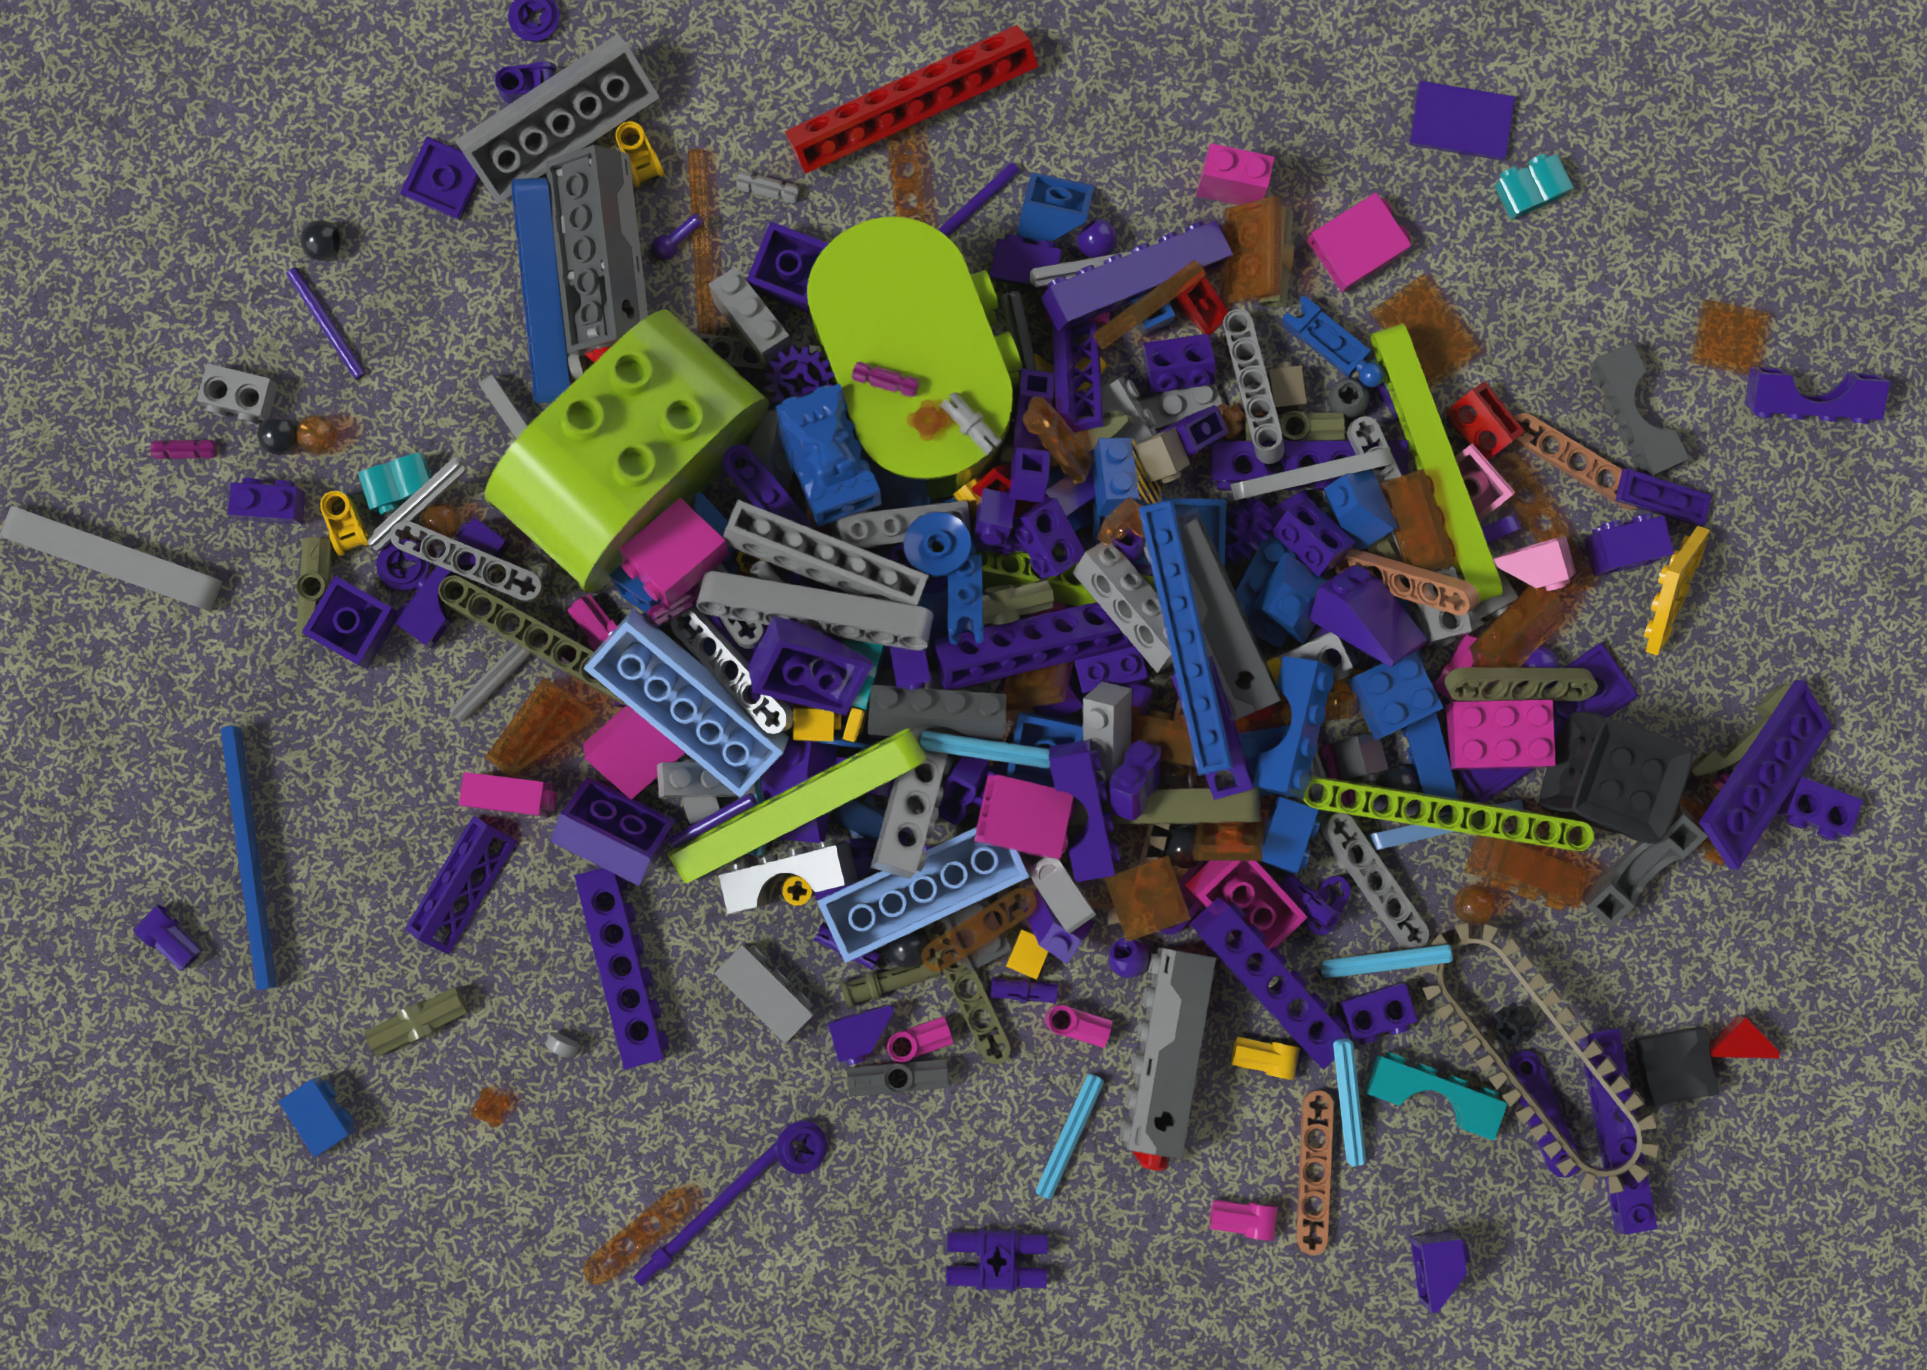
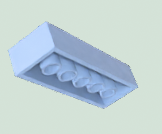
(684, 702)
(893, 905)

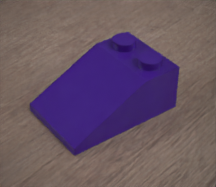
(1366, 616)
(807, 667)
(796, 764)

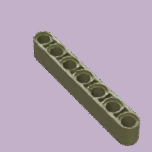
(526, 632)
(1185, 806)

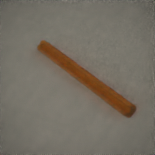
(701, 241)

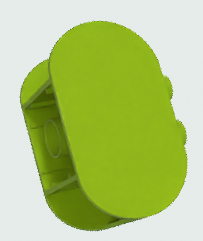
(906, 303)
(624, 446)

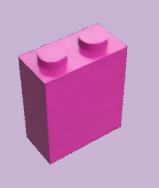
(1234, 175)
(1360, 242)
(673, 553)
(629, 751)
(507, 794)
(1024, 817)

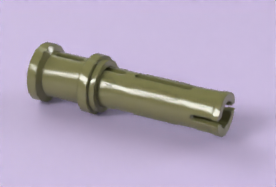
(875, 985)

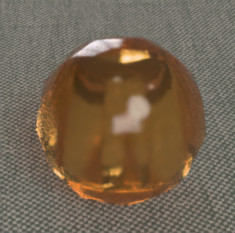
(316, 434)
(441, 518)
(1474, 904)

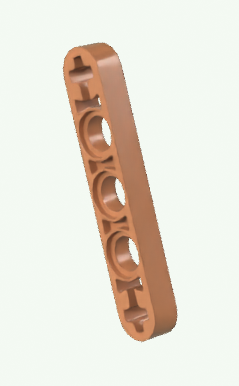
(1566, 449)
(1419, 580)
(1314, 1188)

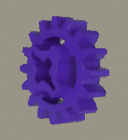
(786, 377)
(1245, 529)

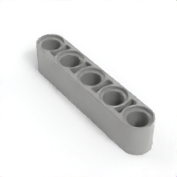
(1251, 372)

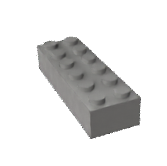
(558, 117)

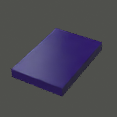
(1461, 120)

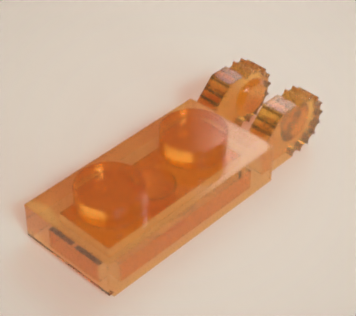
(1058, 439)

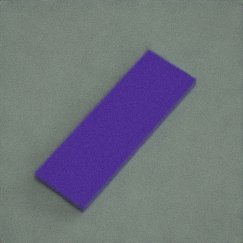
(1611, 695)
(1766, 775)

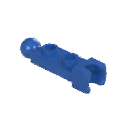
(1333, 343)
(966, 598)

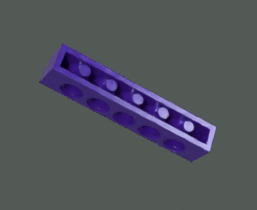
(1225, 454)
(1027, 645)
(1214, 927)
(632, 1050)
(1617, 1138)

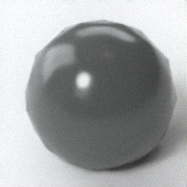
(1354, 397)

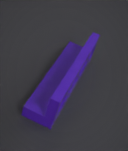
(1066, 381)
(1241, 767)
(450, 883)

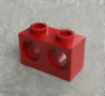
(1490, 416)

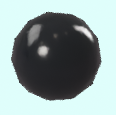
(320, 240)
(277, 436)
(1398, 778)
(1180, 847)
(908, 949)

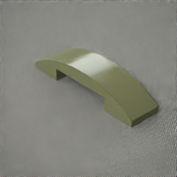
(1713, 761)

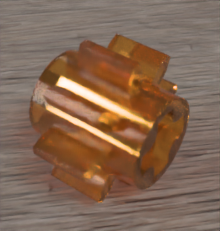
(1232, 419)

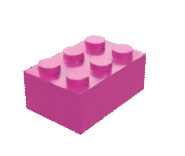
(1500, 735)
(1253, 893)

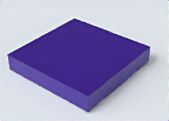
(441, 179)

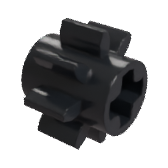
(1515, 1024)

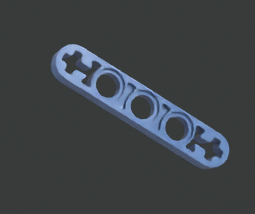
(1415, 832)

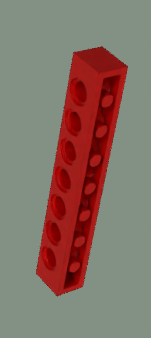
(911, 98)

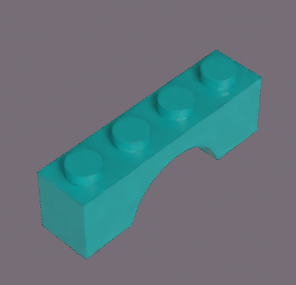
(1474, 1111)

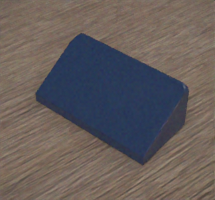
(859, 819)

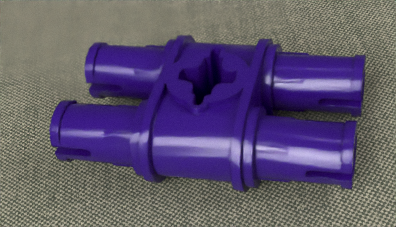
(1009, 1245)

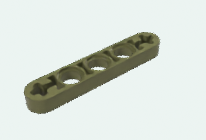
(1469, 684)
(970, 1005)

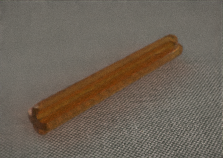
(1149, 304)

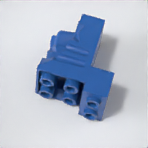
(826, 454)

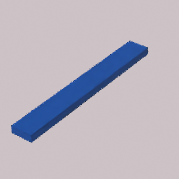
(1185, 637)
(248, 857)

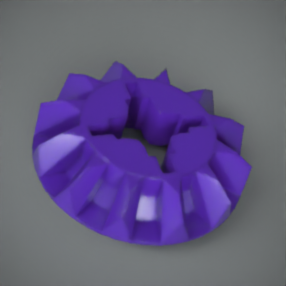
(530, 31)
(393, 577)
(803, 1161)

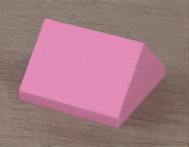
(1482, 482)

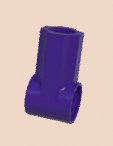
(164, 934)

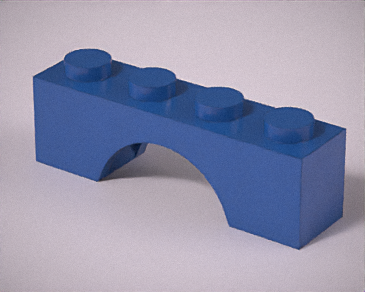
(1288, 765)

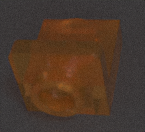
(1121, 521)

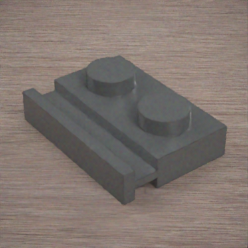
(964, 938)

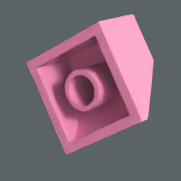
(1540, 564)

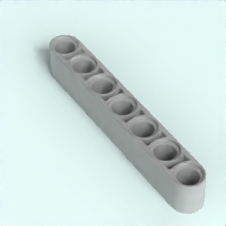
(111, 558)
(823, 610)

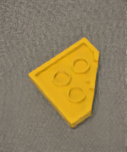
(1674, 589)

